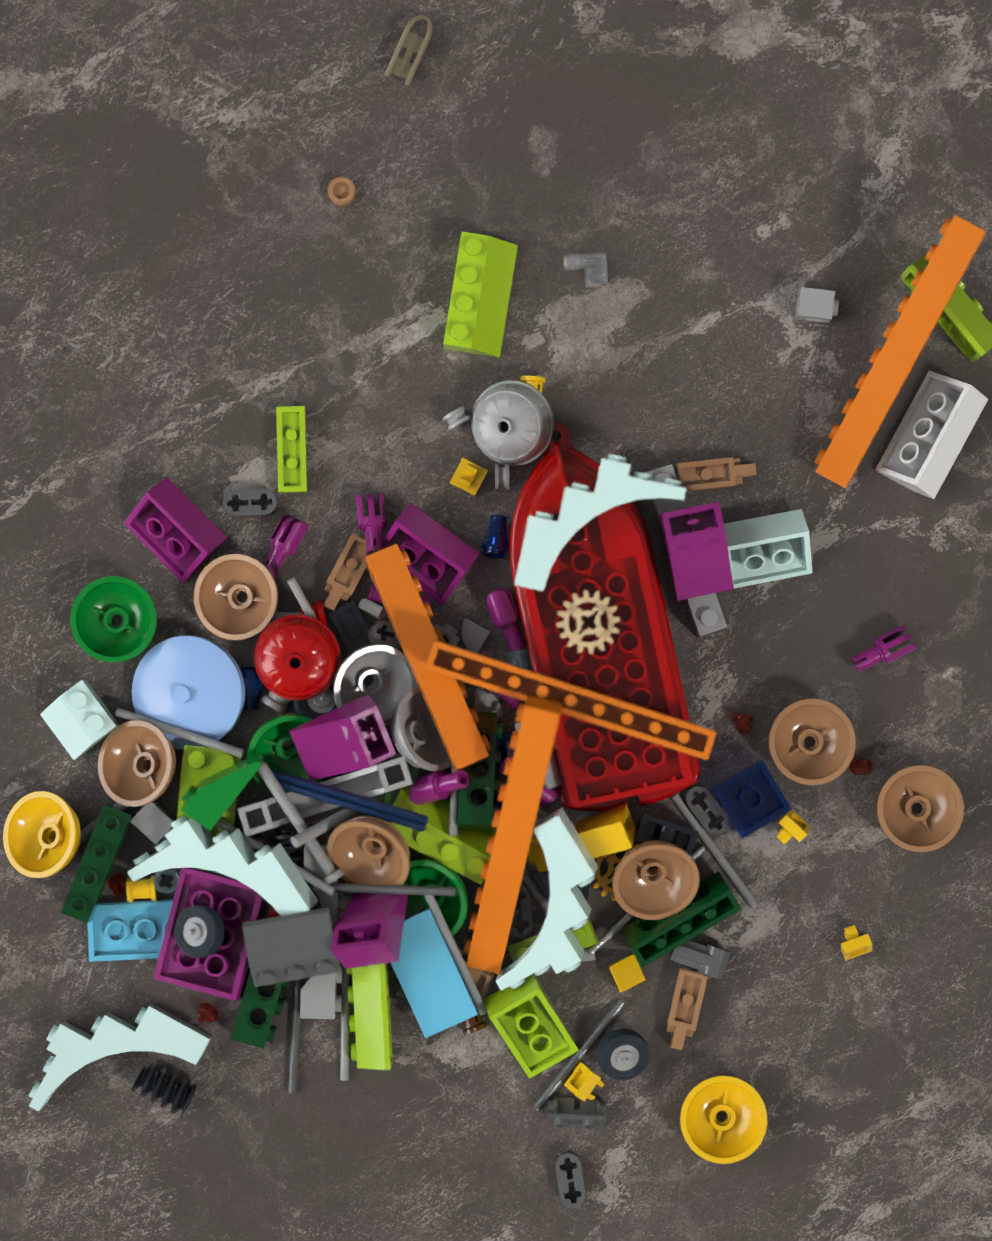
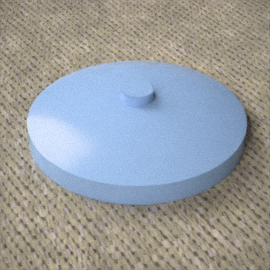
(191, 687)

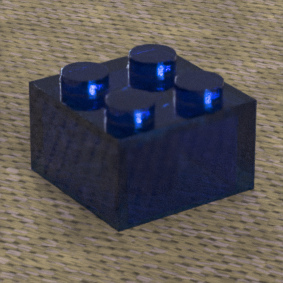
(750, 798)

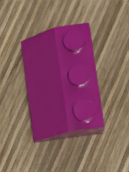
(175, 529)
(434, 552)

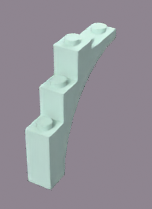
(613, 487)
(568, 865)
(265, 871)
(74, 1048)

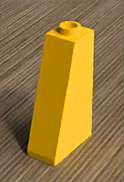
(601, 834)

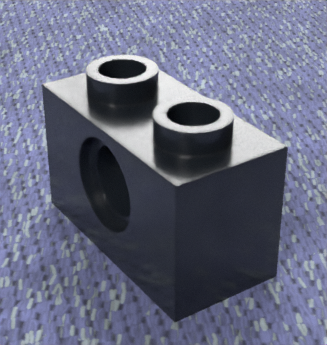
(654, 828)

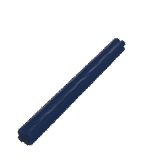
(351, 801)

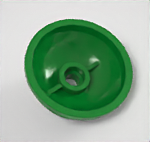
(93, 617)
(269, 741)
(432, 873)

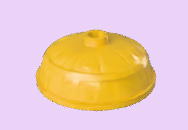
(31, 832)
(726, 1139)

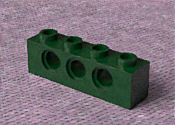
(481, 816)
(97, 863)
(657, 937)
(248, 1030)

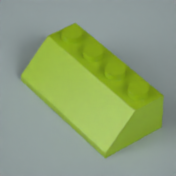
(480, 295)
(961, 317)
(460, 853)
(371, 1017)

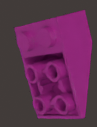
(697, 550)
(343, 740)
(370, 930)

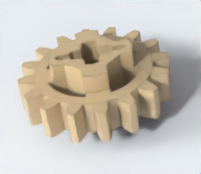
(599, 631)

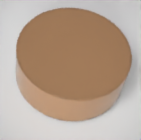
(341, 191)

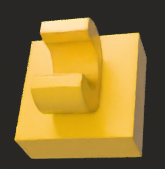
(468, 476)
(793, 826)
(855, 945)
(583, 1082)

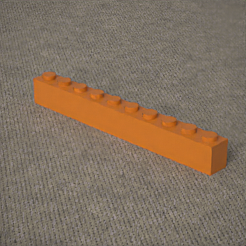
(900, 351)
(576, 700)
(514, 833)

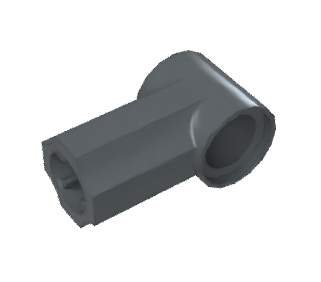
(707, 959)

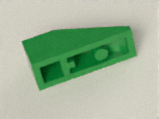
(218, 791)

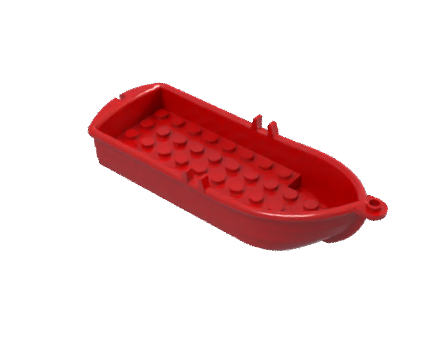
(640, 666)

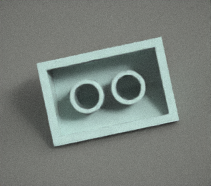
(768, 548)

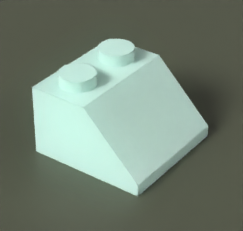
(79, 719)

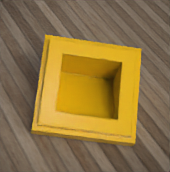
(626, 973)

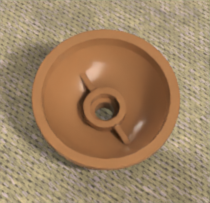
(219, 602)
(832, 745)
(125, 763)
(940, 808)
(369, 852)
(658, 891)

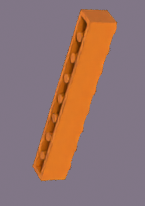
(416, 636)

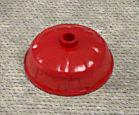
(298, 638)

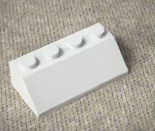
(932, 434)

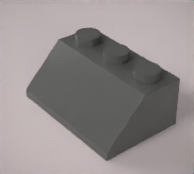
(290, 947)

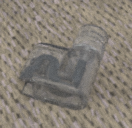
(592, 263)

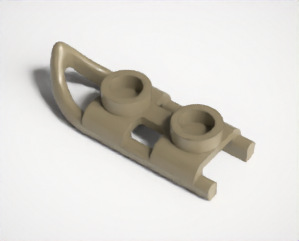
(414, 44)

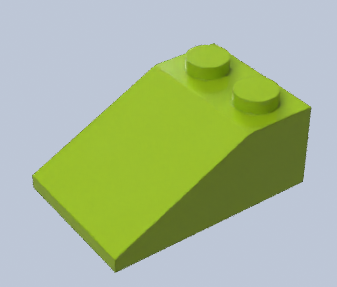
(199, 764)
(530, 1026)

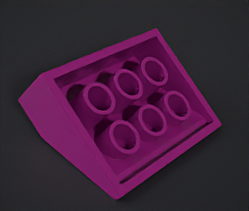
(227, 969)

